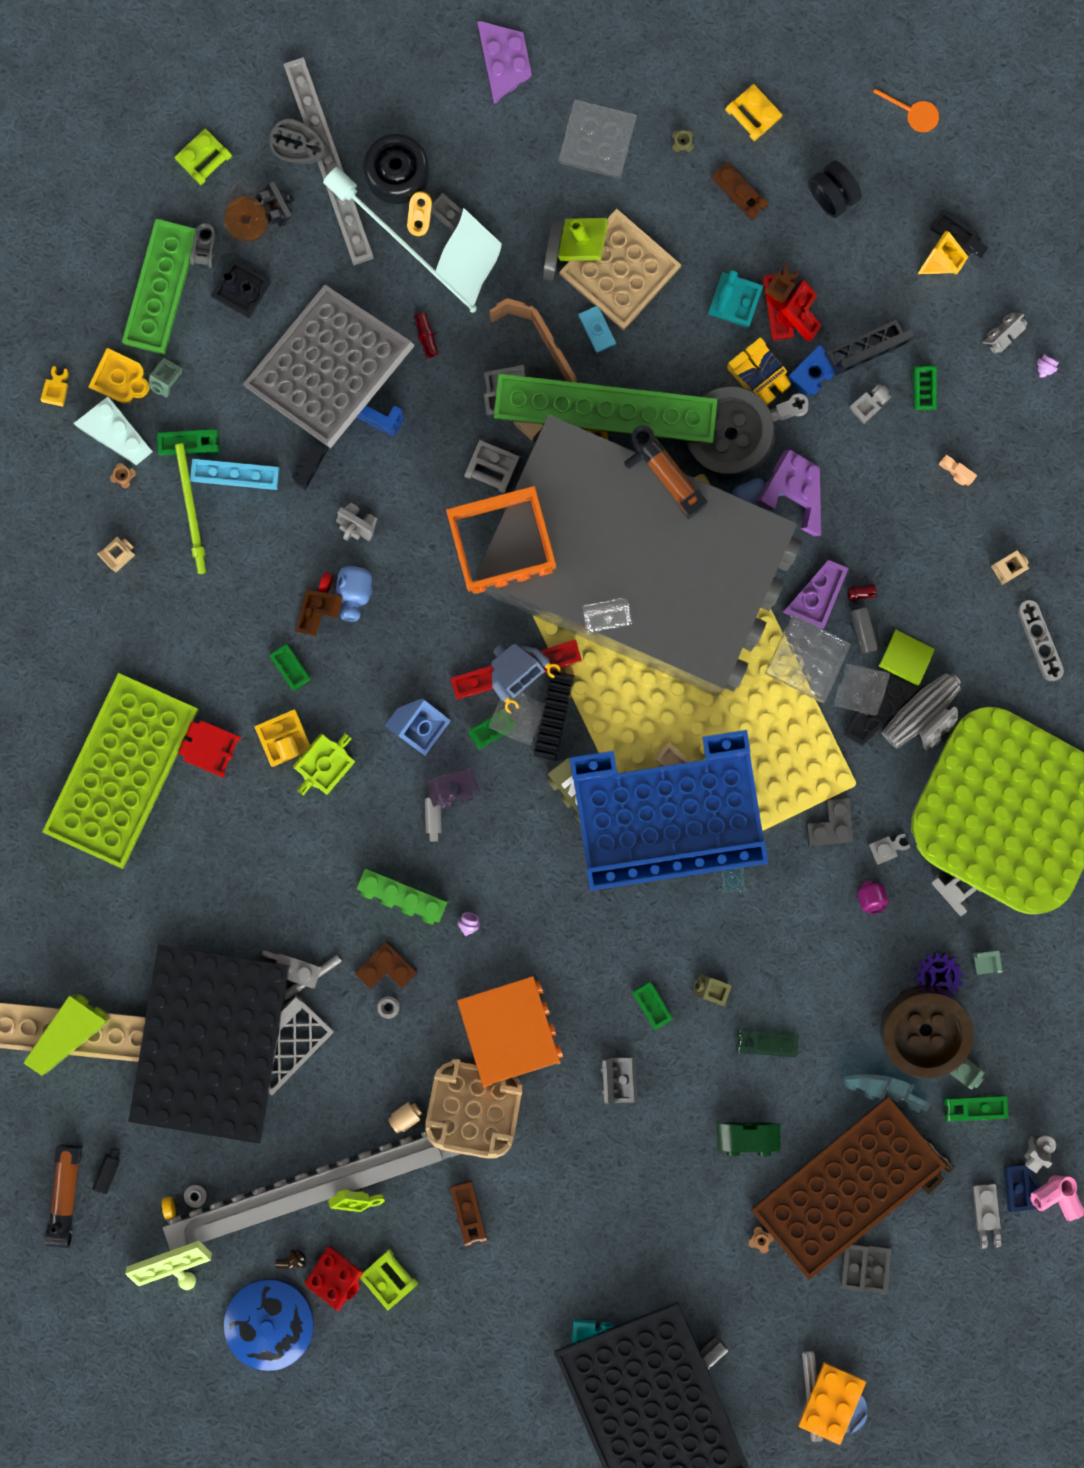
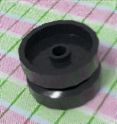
(834, 189)

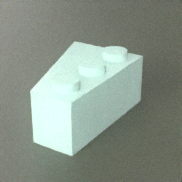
(113, 430)

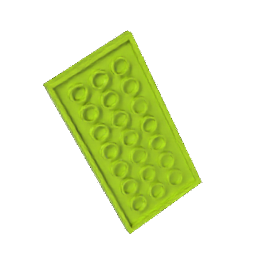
(120, 771)

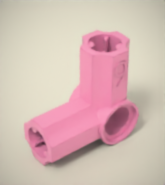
(1065, 1196)

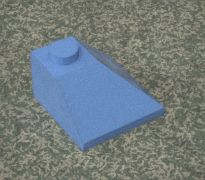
(418, 724)

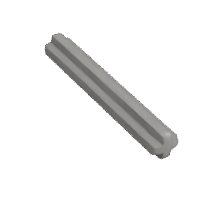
(810, 1375)

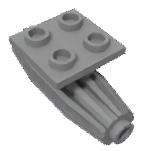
(926, 714)

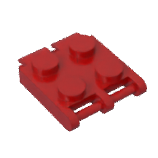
(208, 747)

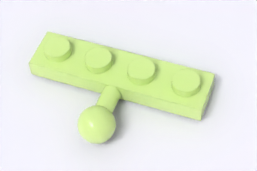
(171, 1263)

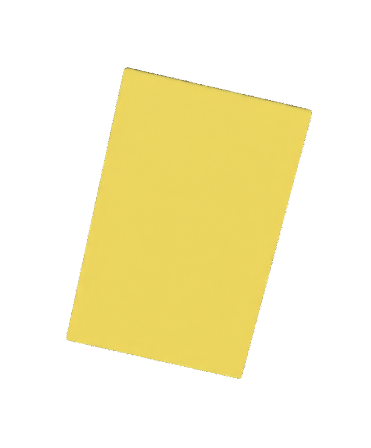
(643, 710)

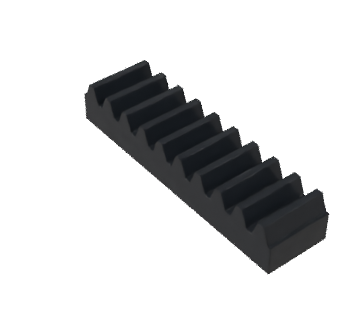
(311, 464)
(554, 715)

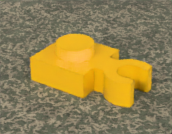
(55, 390)

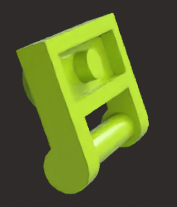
(199, 151)
(383, 1285)

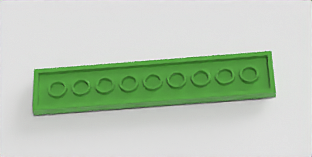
(605, 408)

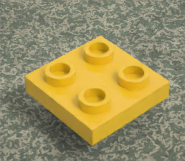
(283, 738)

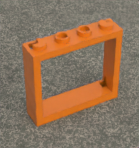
(491, 504)

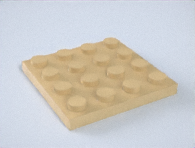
(628, 273)

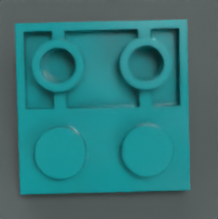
(735, 299)

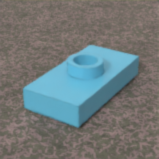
(597, 329)

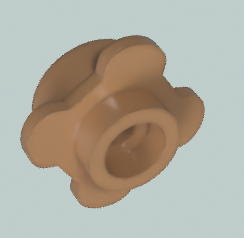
(121, 469)
(754, 1241)

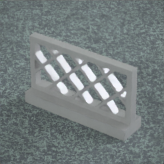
(289, 1011)

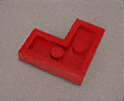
(798, 313)

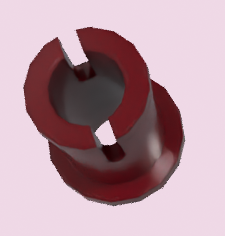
(861, 592)

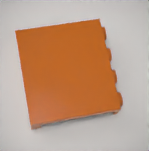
(509, 1031)

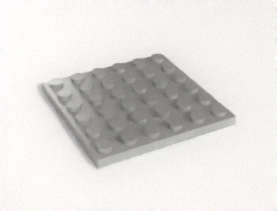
(328, 365)

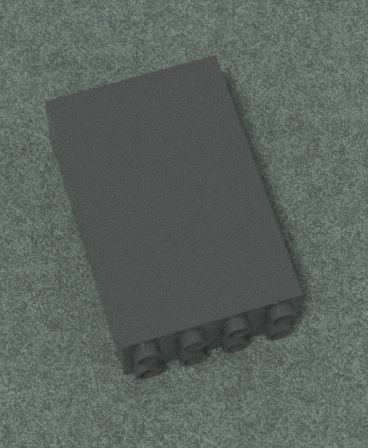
(623, 536)

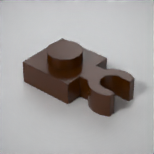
(781, 284)

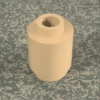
(405, 1117)

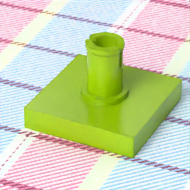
(583, 239)

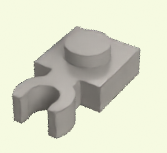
(885, 848)

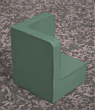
(987, 962)

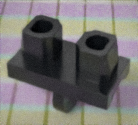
(278, 203)

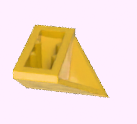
(945, 257)

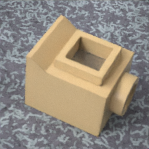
(117, 553)

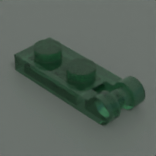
(768, 1043)

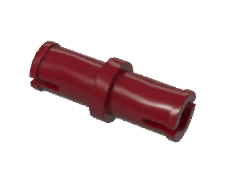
(426, 335)

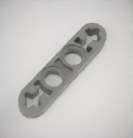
(1043, 639)

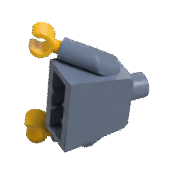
(516, 669)

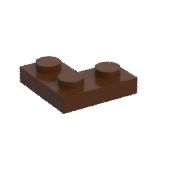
(313, 607)
(387, 962)

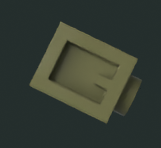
(711, 989)

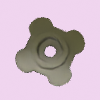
(682, 135)

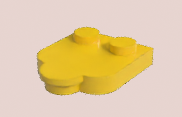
(119, 378)

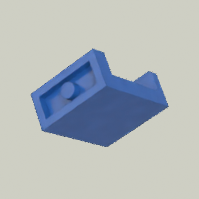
(386, 424)

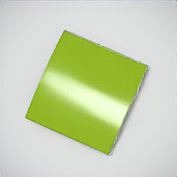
(906, 657)

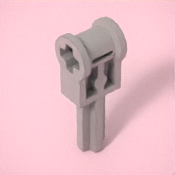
(787, 409)

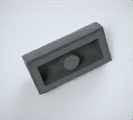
(864, 631)

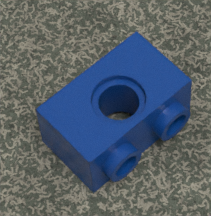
(803, 380)

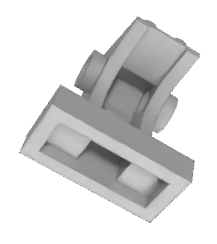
(953, 893)

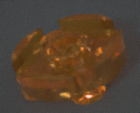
(233, 218)

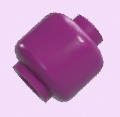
(872, 897)

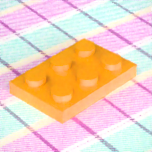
(831, 1403)

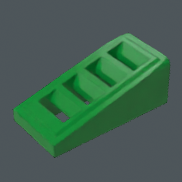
(916, 370)

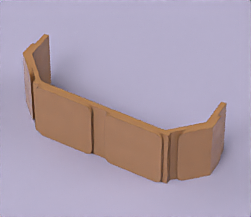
(521, 310)

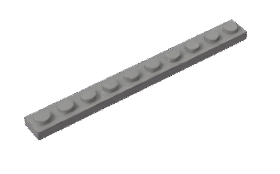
(314, 118)

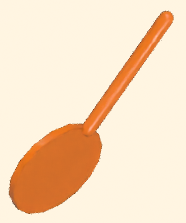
(921, 116)

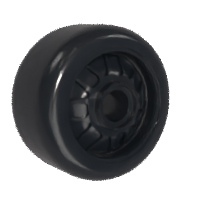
(399, 184)

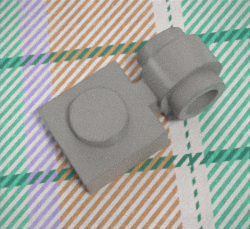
(867, 406)

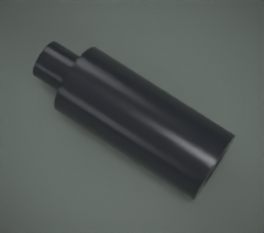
(107, 1172)

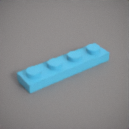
(234, 474)

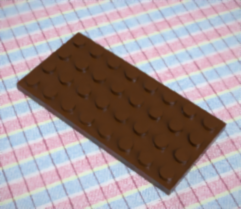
(848, 1187)

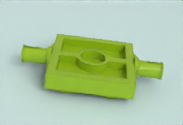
(324, 764)

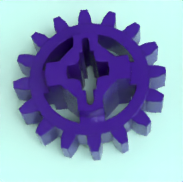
(945, 969)

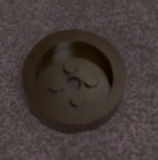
(941, 1048)

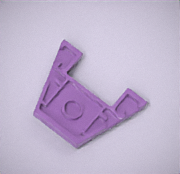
(801, 483)

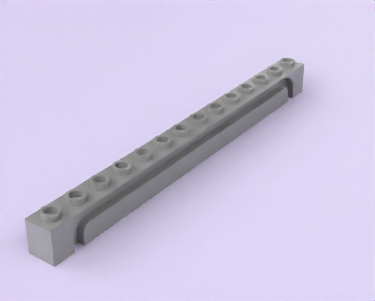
(302, 1191)

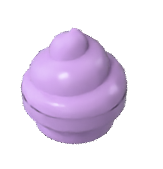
(1046, 365)
(468, 923)

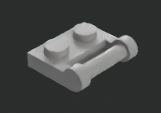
(493, 459)

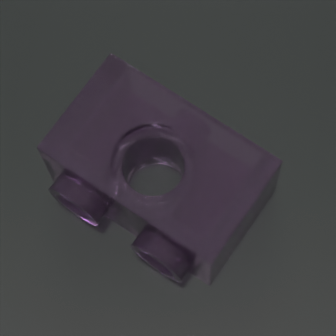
(440, 788)

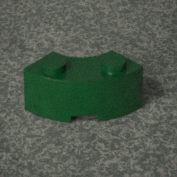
(748, 1137)

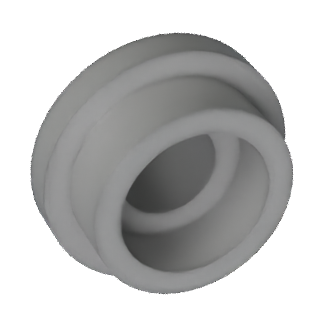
(381, 1010)
(195, 1189)

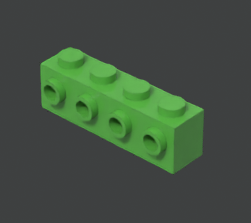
(401, 895)

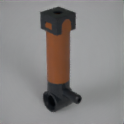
(667, 471)
(59, 1228)

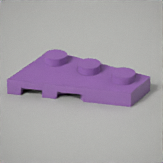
(819, 595)

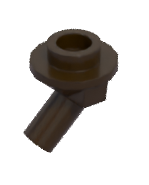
(295, 1259)

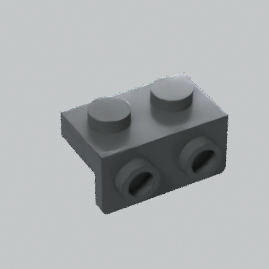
(619, 1080)

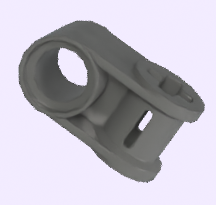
(204, 250)

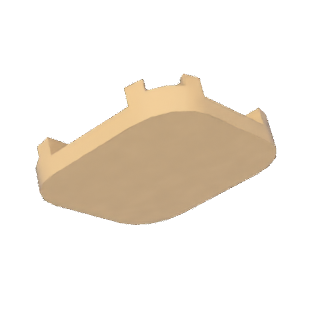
(469, 1117)

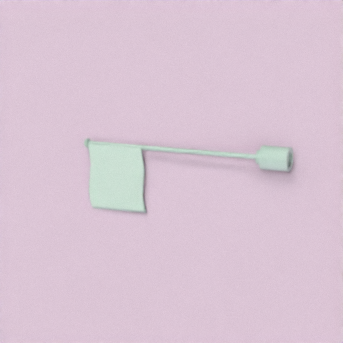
(465, 258)

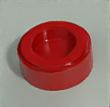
(326, 582)

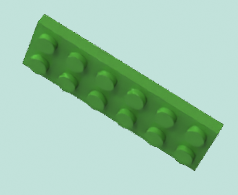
(159, 287)

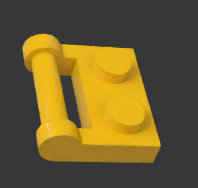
(758, 107)

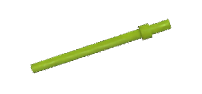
(197, 550)

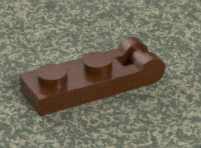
(739, 190)
(468, 1213)

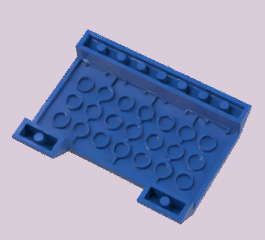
(669, 816)

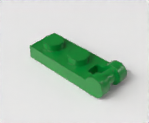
(191, 439)
(977, 1108)

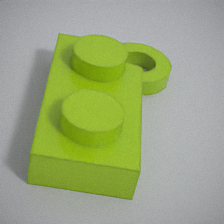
(354, 1201)

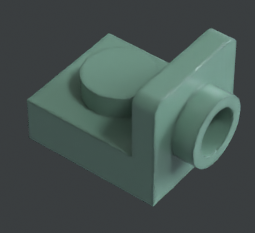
(164, 377)
(969, 1074)

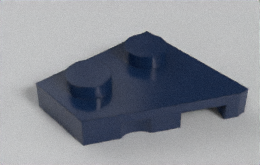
(1019, 1186)

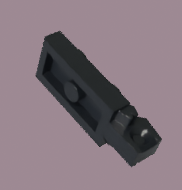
(963, 234)

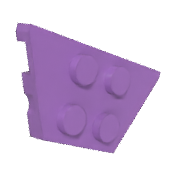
(504, 58)

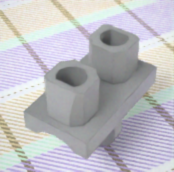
(355, 526)
(1039, 1152)

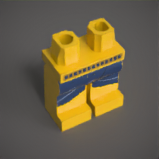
(759, 371)

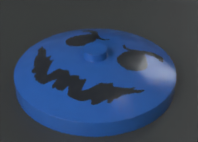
(268, 1324)

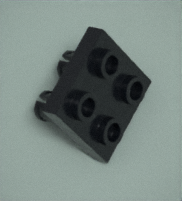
(240, 288)

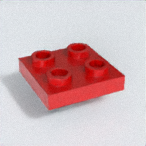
(334, 1278)

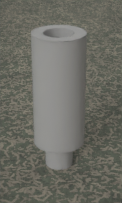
(432, 820)

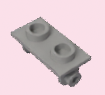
(1012, 325)

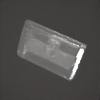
(606, 615)

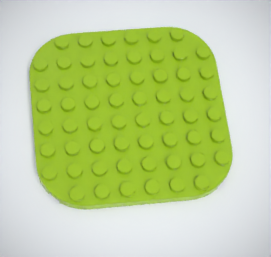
(1005, 811)

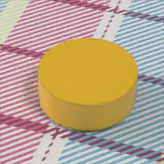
(168, 1208)

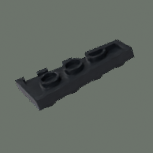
(865, 725)

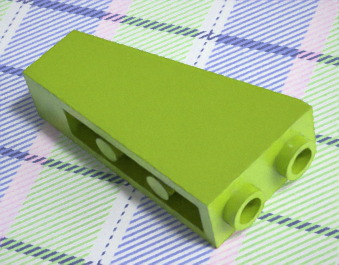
(67, 1031)

